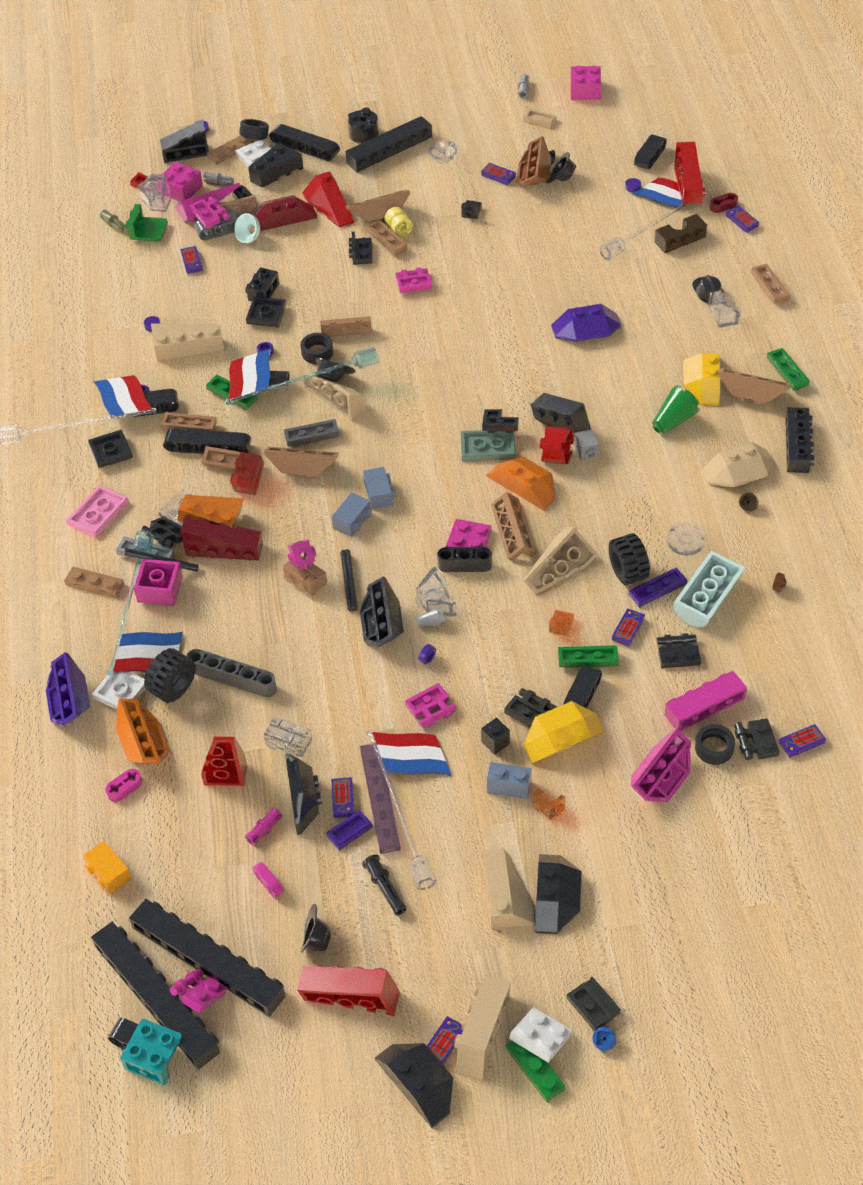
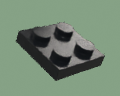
(266, 311)
(110, 448)

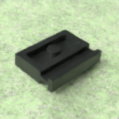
(593, 1004)

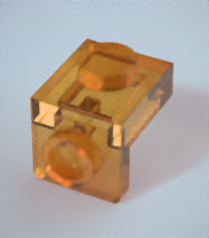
(547, 806)

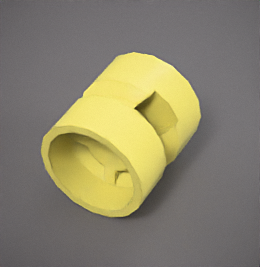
(398, 221)

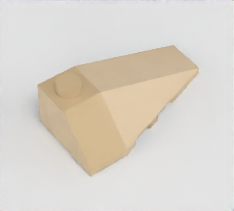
(562, 557)
(506, 894)

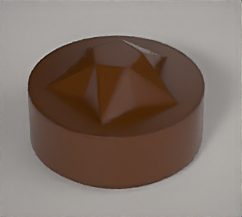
(779, 582)

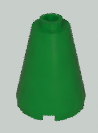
(675, 410)

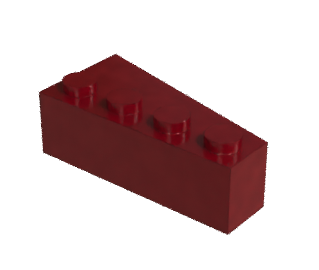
(220, 540)

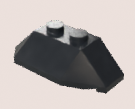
(380, 614)
(303, 792)
(557, 893)
(420, 1079)

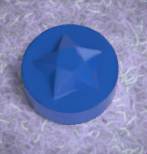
(604, 1038)

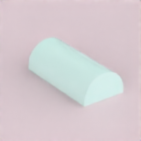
(707, 589)

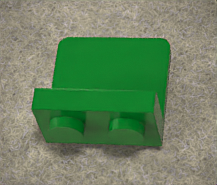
(145, 227)

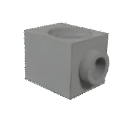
(586, 444)

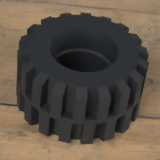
(629, 559)
(169, 675)

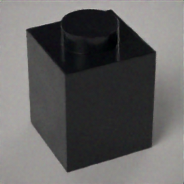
(495, 736)

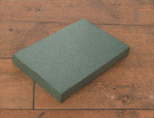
(483, 446)

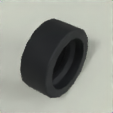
(254, 129)
(316, 339)
(712, 757)

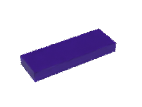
(657, 587)

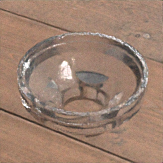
(443, 148)

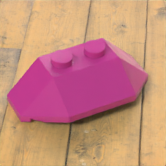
(663, 768)

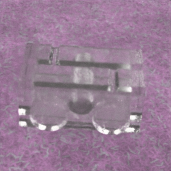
(287, 737)

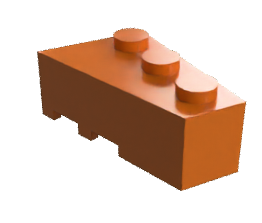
(212, 508)

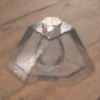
(155, 192)
(723, 309)
(433, 593)

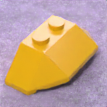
(702, 377)
(560, 730)

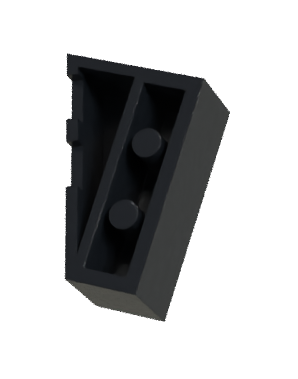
(185, 143)
(274, 164)
(560, 412)

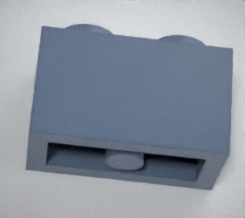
(378, 487)
(351, 514)
(509, 780)

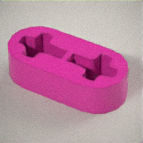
(124, 785)
(267, 879)

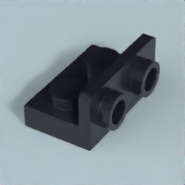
(361, 250)

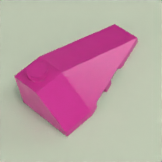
(183, 206)

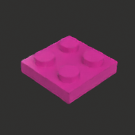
(469, 534)

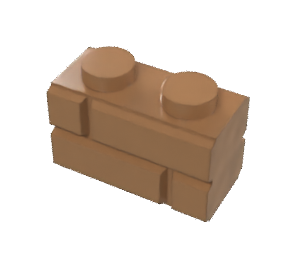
(307, 579)

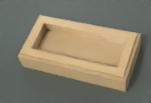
(539, 118)

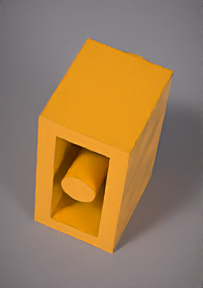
(107, 867)

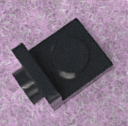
(471, 209)

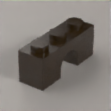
(670, 239)

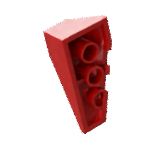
(327, 198)
(224, 763)

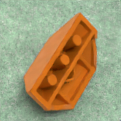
(525, 480)
(140, 733)

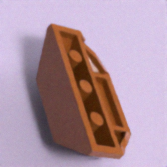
(534, 164)

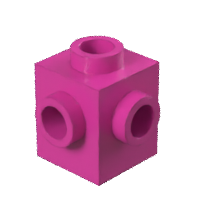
(295, 554)

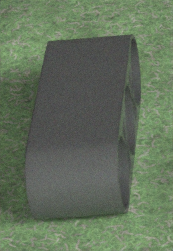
(220, 229)

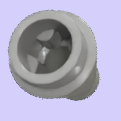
(432, 618)

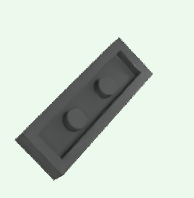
(311, 432)

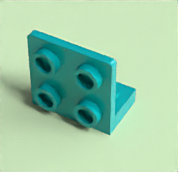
(150, 1051)

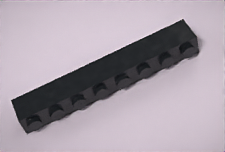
(204, 954)
(155, 994)

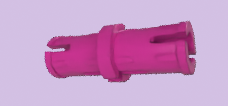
(263, 826)

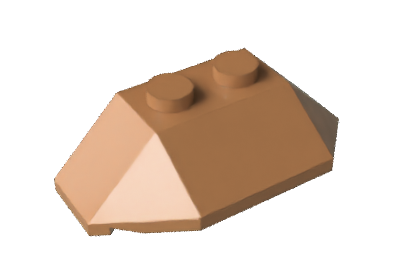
(377, 207)
(752, 387)
(300, 461)

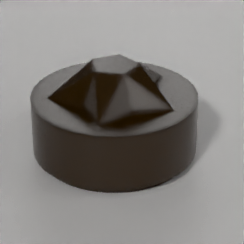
(748, 502)

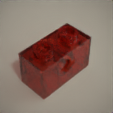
(249, 482)

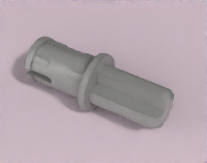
(523, 86)
(218, 179)

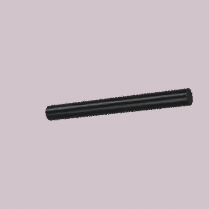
(143, 555)

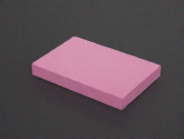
(97, 511)

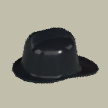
(563, 169)
(706, 285)
(334, 375)
(316, 932)

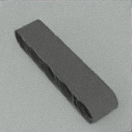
(233, 673)

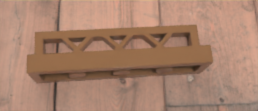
(516, 522)

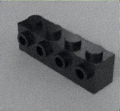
(798, 440)

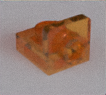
(561, 623)

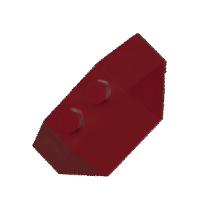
(284, 212)

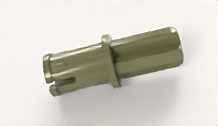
(112, 220)

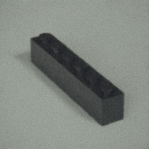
(388, 144)

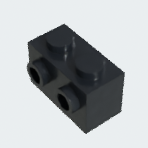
(262, 284)

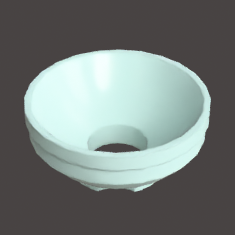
(243, 227)

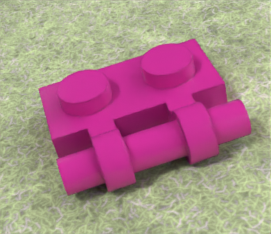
(205, 213)
(413, 280)
(428, 700)
(204, 991)

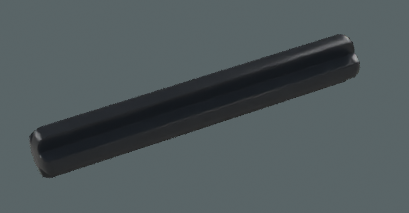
(348, 580)

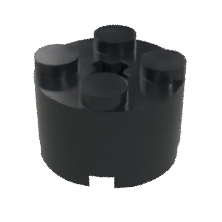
(363, 125)

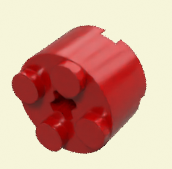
(557, 445)

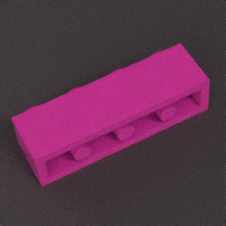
(705, 700)

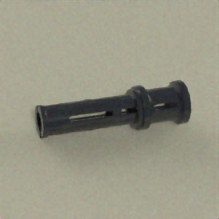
(380, 877)

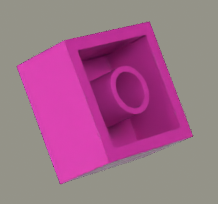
(585, 82)
(183, 181)
(158, 582)

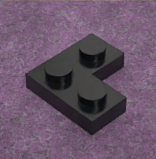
(495, 422)

